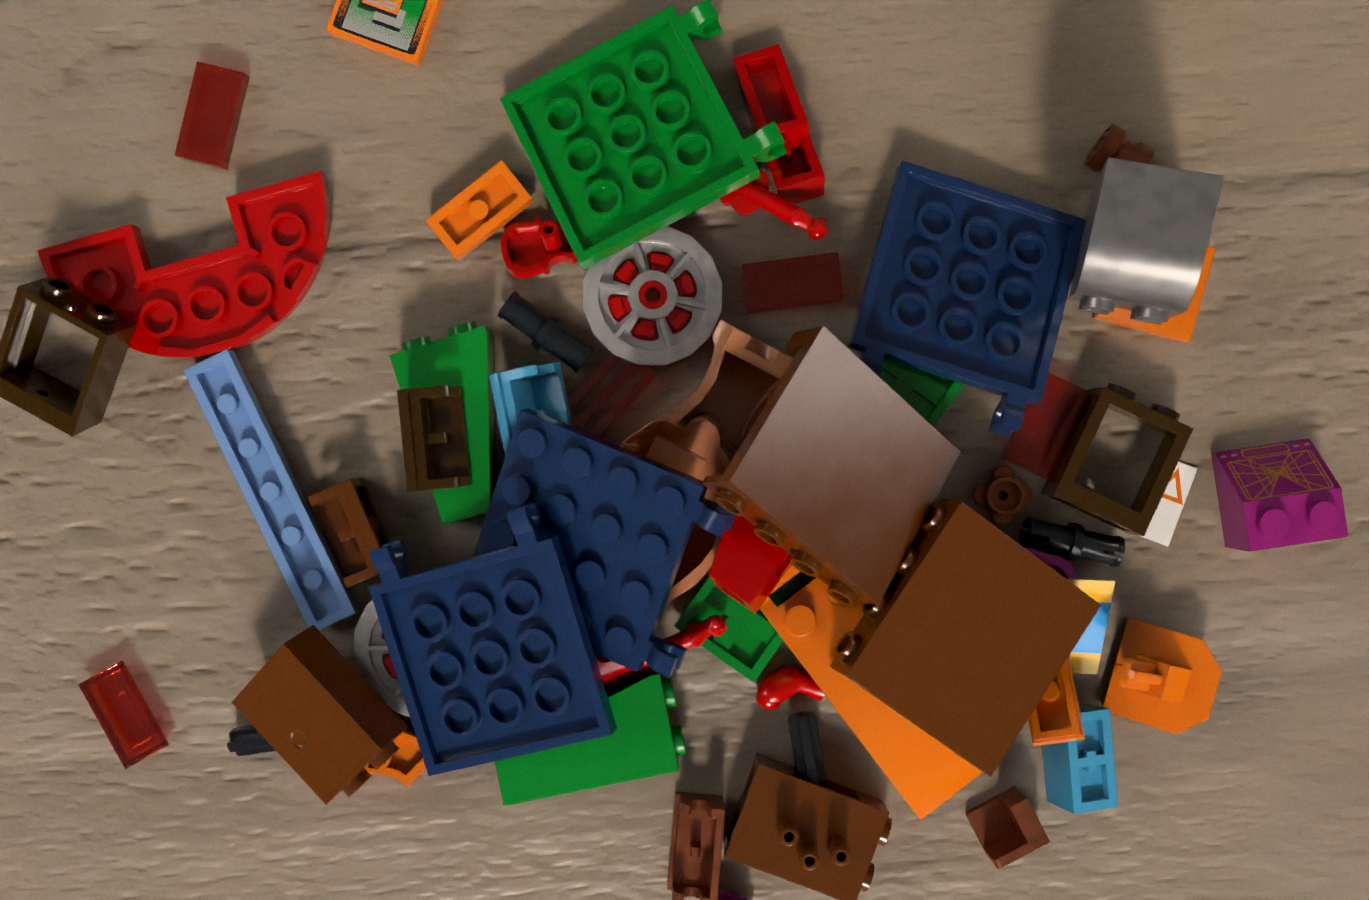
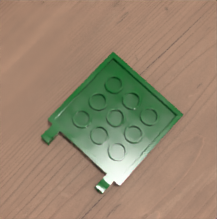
(635, 134)

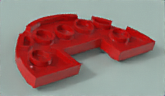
(216, 297)

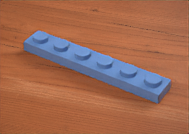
(271, 490)

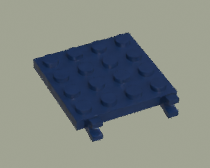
(968, 287)
(617, 524)
(491, 650)

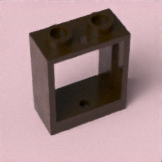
(42, 393)
(1061, 482)

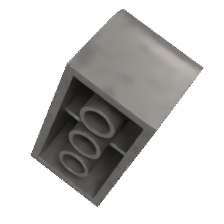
(1144, 240)

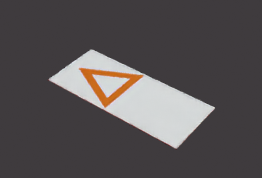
(1171, 504)

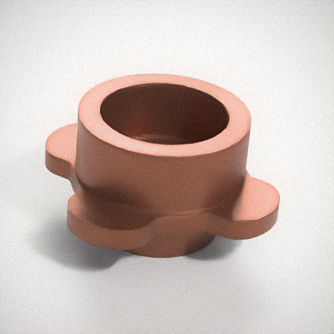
(1016, 495)

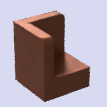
(1007, 827)

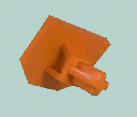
(1162, 678)

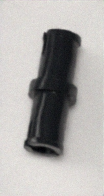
(545, 331)
(1072, 541)

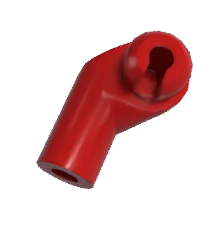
(783, 684)

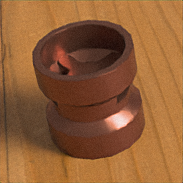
(1115, 144)

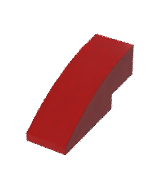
(772, 97)

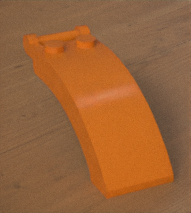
(911, 759)

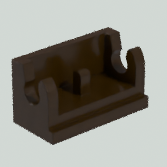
(434, 438)

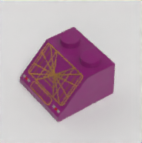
(1277, 496)

